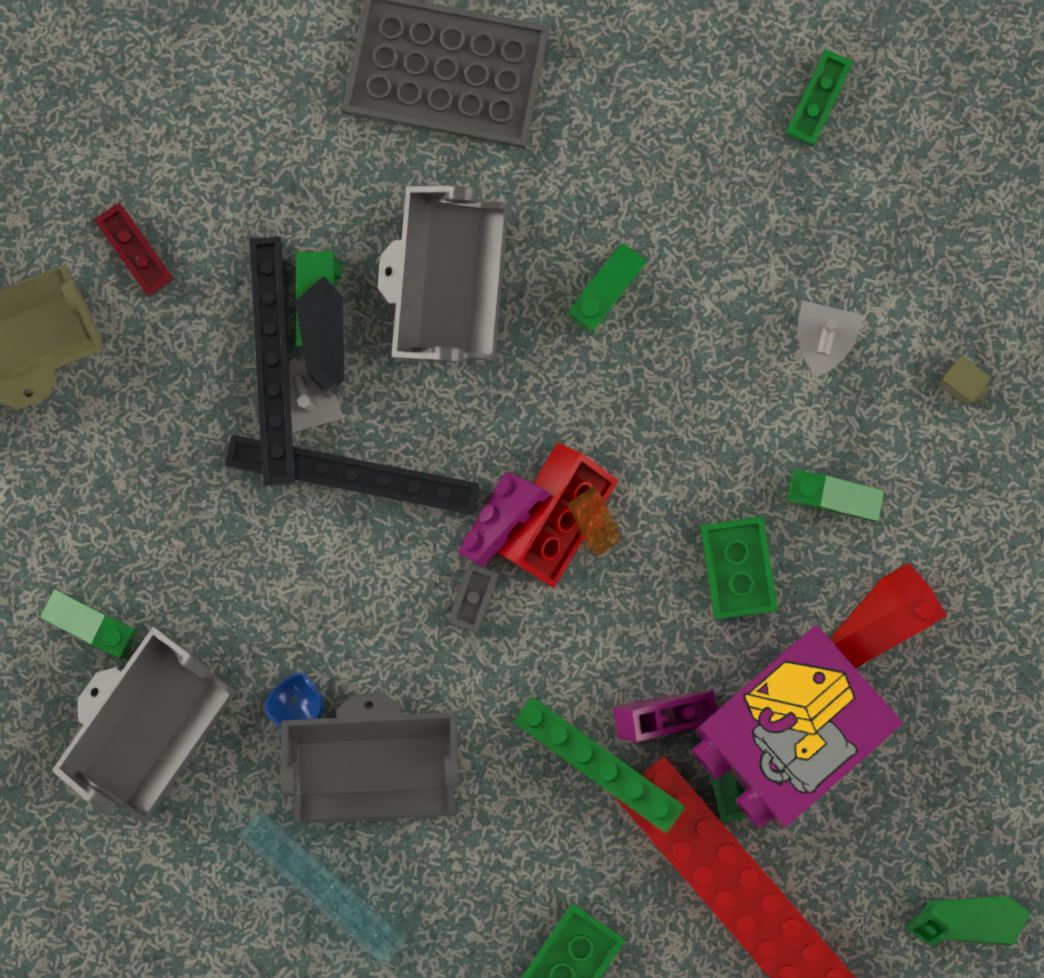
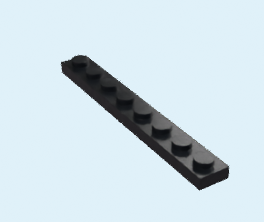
(272, 362)
(363, 477)

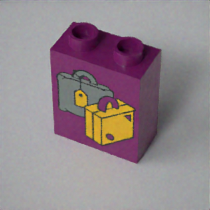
(794, 730)

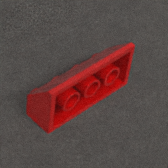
(551, 534)

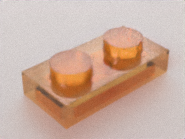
(594, 521)

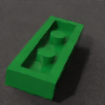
(819, 98)

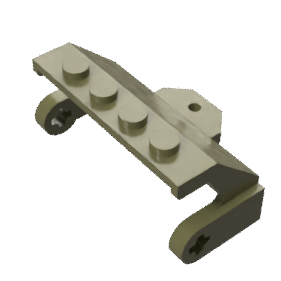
(41, 330)

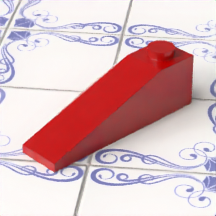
(887, 616)

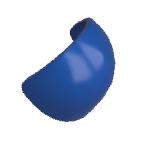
(306, 707)

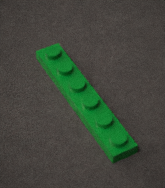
(599, 765)

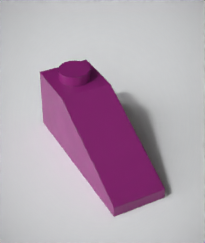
(663, 715)

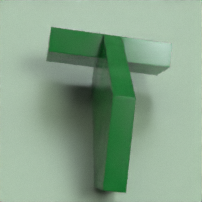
(970, 921)

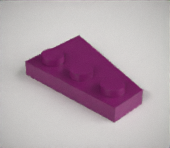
(504, 509)

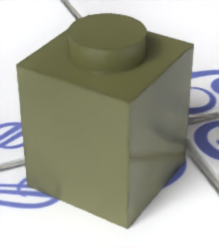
(965, 381)

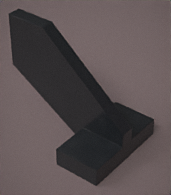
(322, 335)

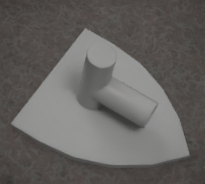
(826, 335)
(308, 402)

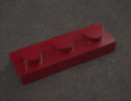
(134, 249)

